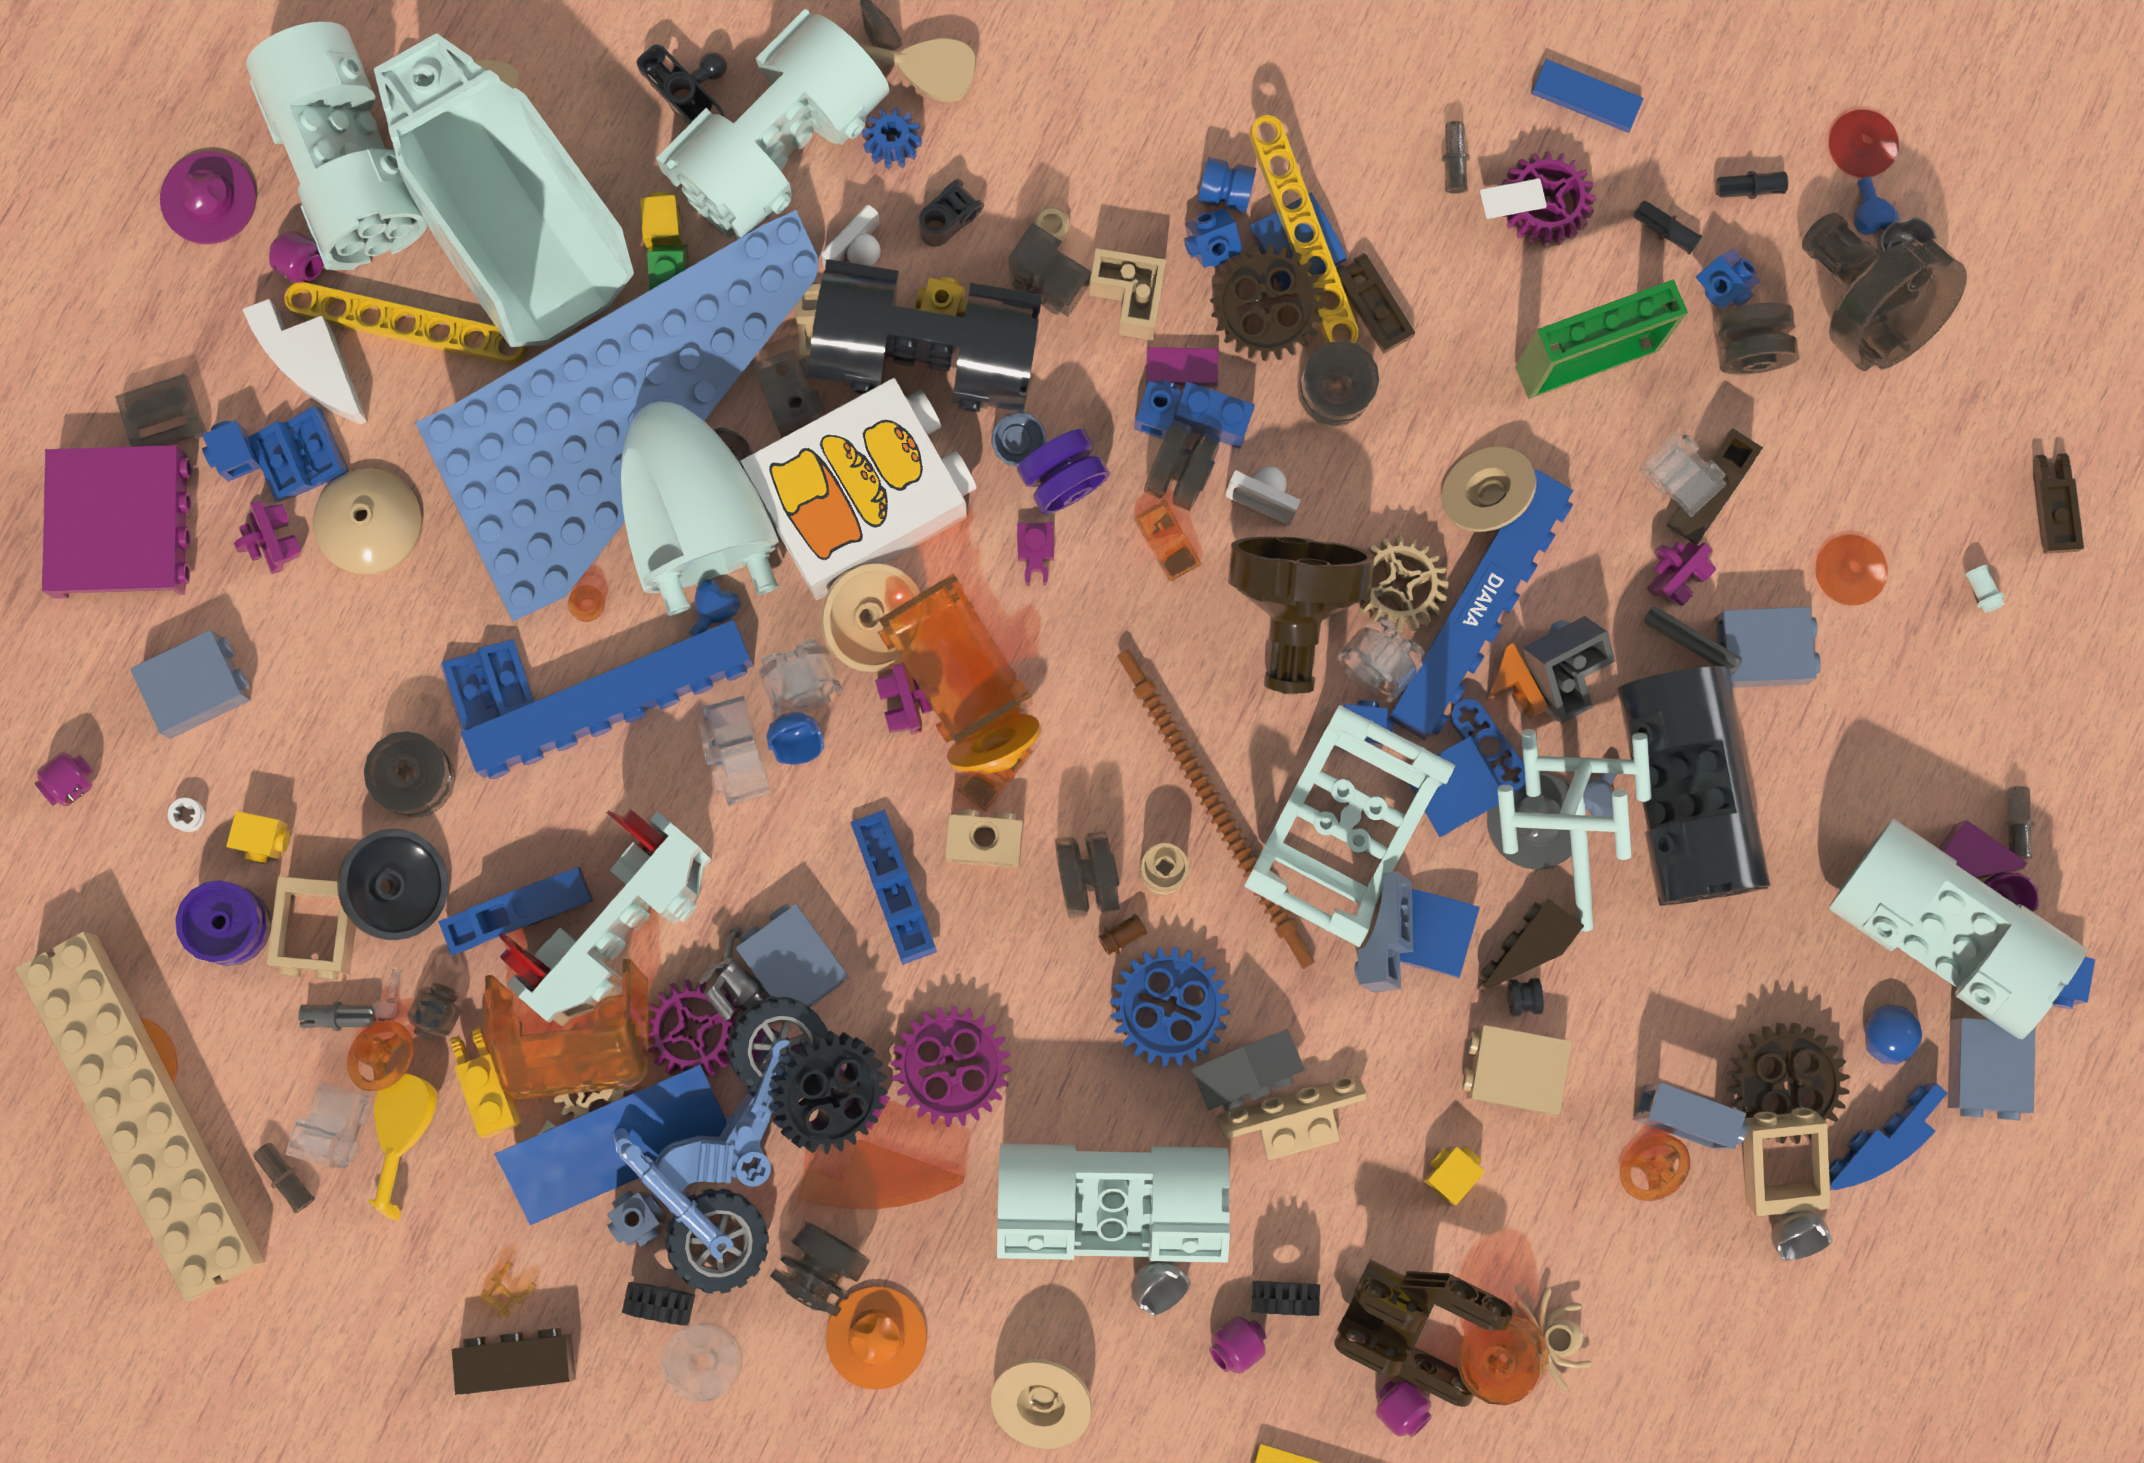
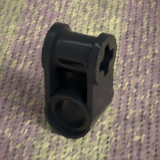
(952, 208)

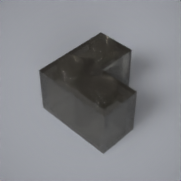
(1043, 269)

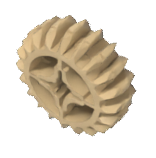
(1413, 580)

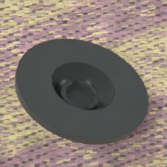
(1536, 846)

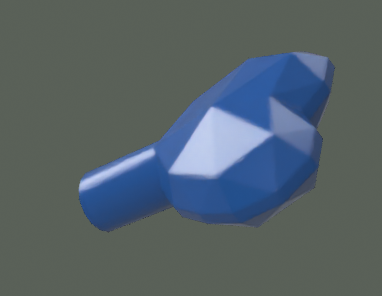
(1873, 211)
(713, 606)

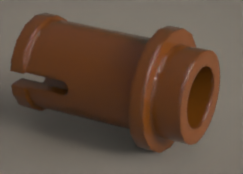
(1122, 934)

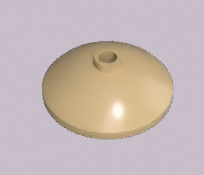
(379, 540)
(868, 587)

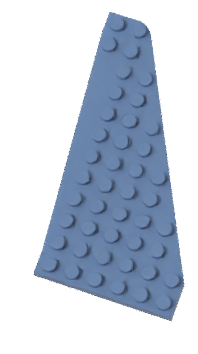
(543, 445)

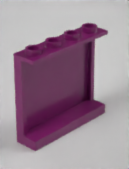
(115, 520)

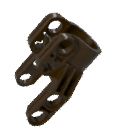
(1391, 1314)

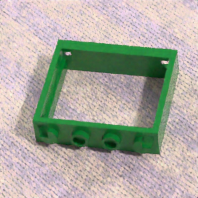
(1600, 338)

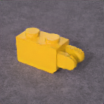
(488, 1104)

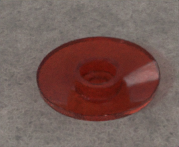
(1853, 153)

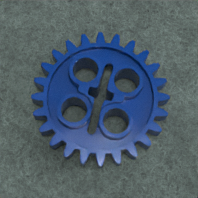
(1158, 1038)

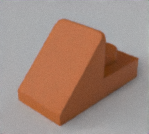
(1514, 674)

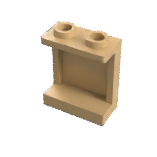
(1517, 1069)

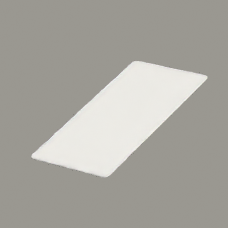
(1513, 198)

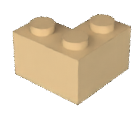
(1136, 282)

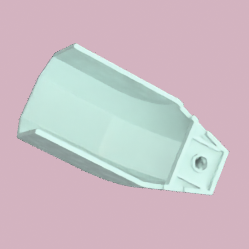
(501, 194)

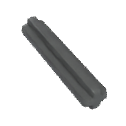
(1692, 639)

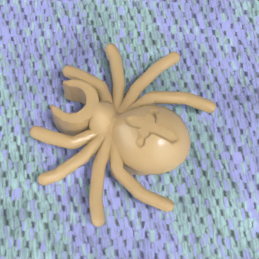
(1561, 1336)

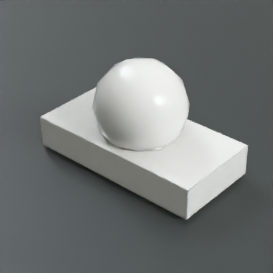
(855, 240)
(1264, 493)

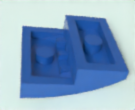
(1270, 231)
(298, 454)
(486, 683)
(1468, 791)
(1440, 933)

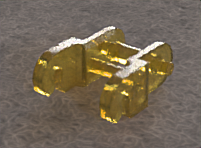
(487, 1295)

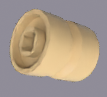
(1163, 869)

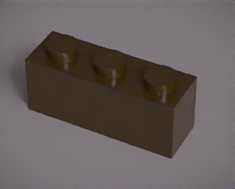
(513, 1362)

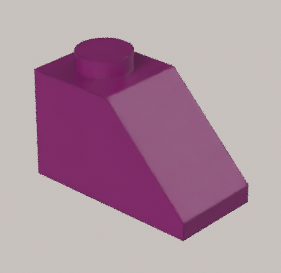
(1979, 852)

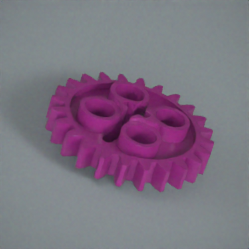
(944, 1032)

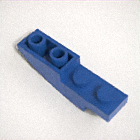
(515, 910)
(1878, 1152)

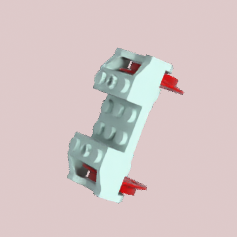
(571, 974)

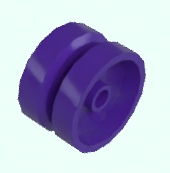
(1063, 471)
(220, 904)

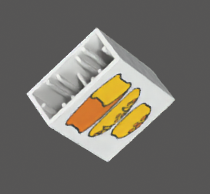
(860, 485)

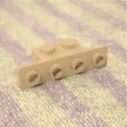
(1296, 1120)

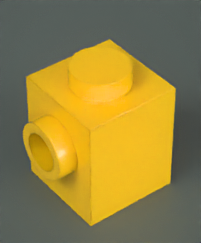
(258, 837)
(1454, 1173)

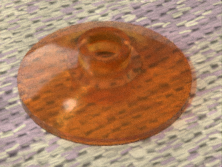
(1840, 581)

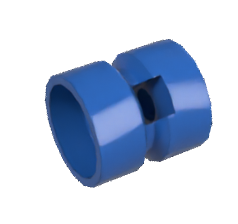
(1227, 184)

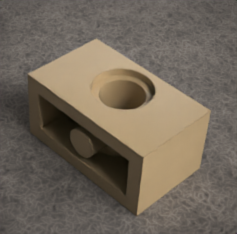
(1002, 852)

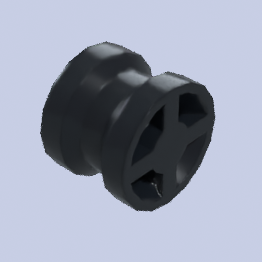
(1525, 997)

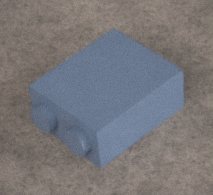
(1773, 645)
(191, 683)
(791, 958)
(1990, 1070)

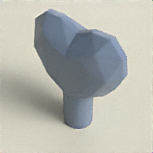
(1599, 795)

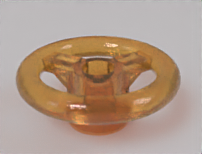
(377, 1053)
(1659, 1171)

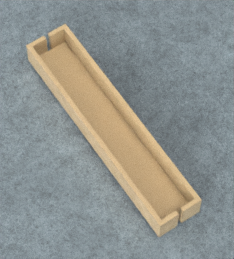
(140, 1116)

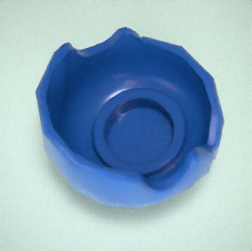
(795, 738)
(1892, 1034)

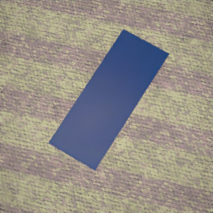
(581, 1155)

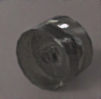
(1756, 338)
(1183, 465)
(388, 770)
(1085, 874)

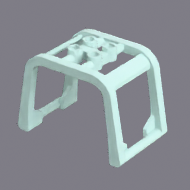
(1348, 732)

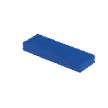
(1587, 96)

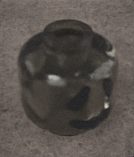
(435, 1011)

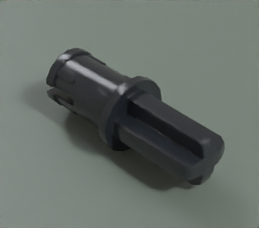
(1752, 184)
(1667, 226)

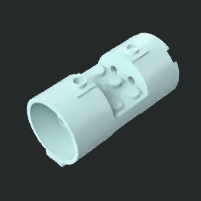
(817, 84)
(320, 110)
(1990, 949)
(1113, 1203)

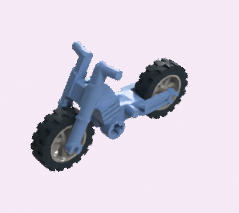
(723, 1156)

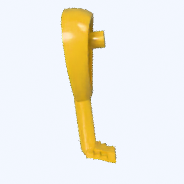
(400, 1120)

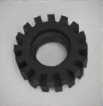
(1285, 1298)
(658, 1303)

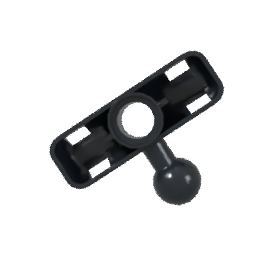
(711, 67)

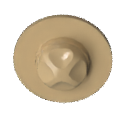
(1488, 489)
(1041, 1403)

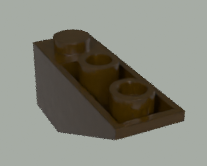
(1735, 457)
(1542, 938)

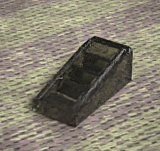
(878, 27)

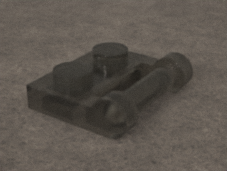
(159, 404)

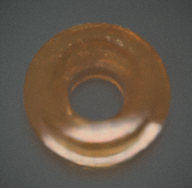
(582, 593)

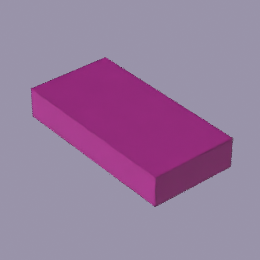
(1183, 365)

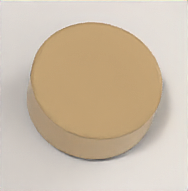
(1054, 222)

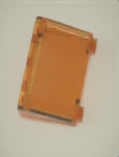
(954, 661)

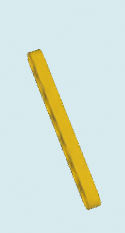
(1302, 215)
(390, 315)

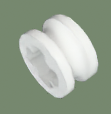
(174, 812)

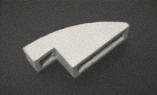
(308, 358)

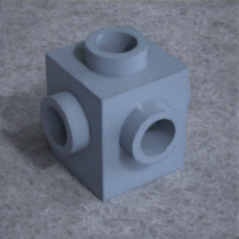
(649, 1214)

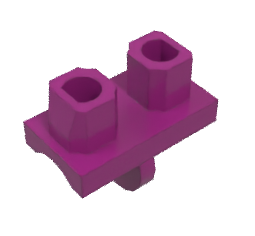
(275, 550)
(1674, 568)
(906, 716)

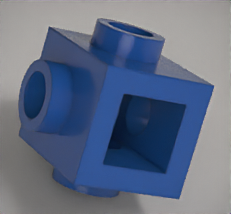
(1212, 238)
(1729, 280)

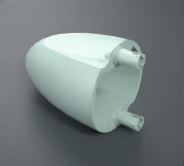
(689, 506)

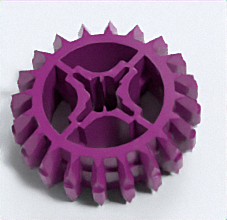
(1560, 222)
(675, 1037)

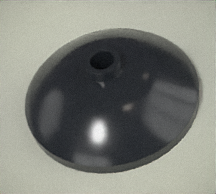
(415, 879)

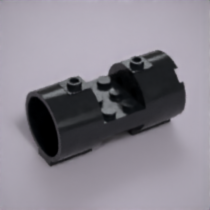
(861, 327)
(1700, 805)

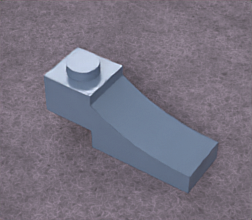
(1393, 934)

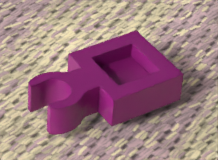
(1035, 546)

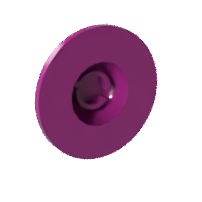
(208, 198)

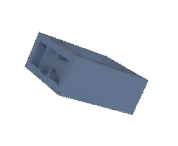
(1691, 1117)

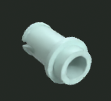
(1985, 589)

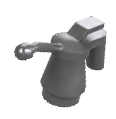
(736, 983)

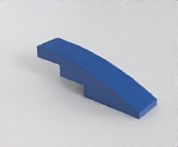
(893, 887)

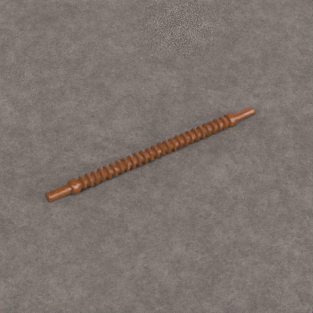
(1145, 690)

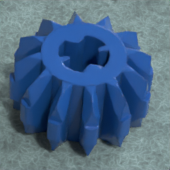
(887, 125)

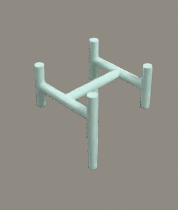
(1572, 813)

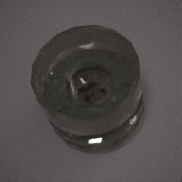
(1332, 364)
(819, 1268)

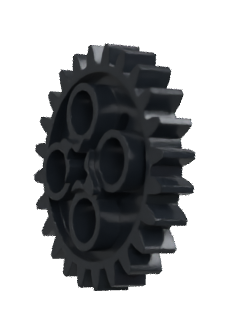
(827, 1092)

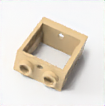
(344, 935)
(1786, 1197)

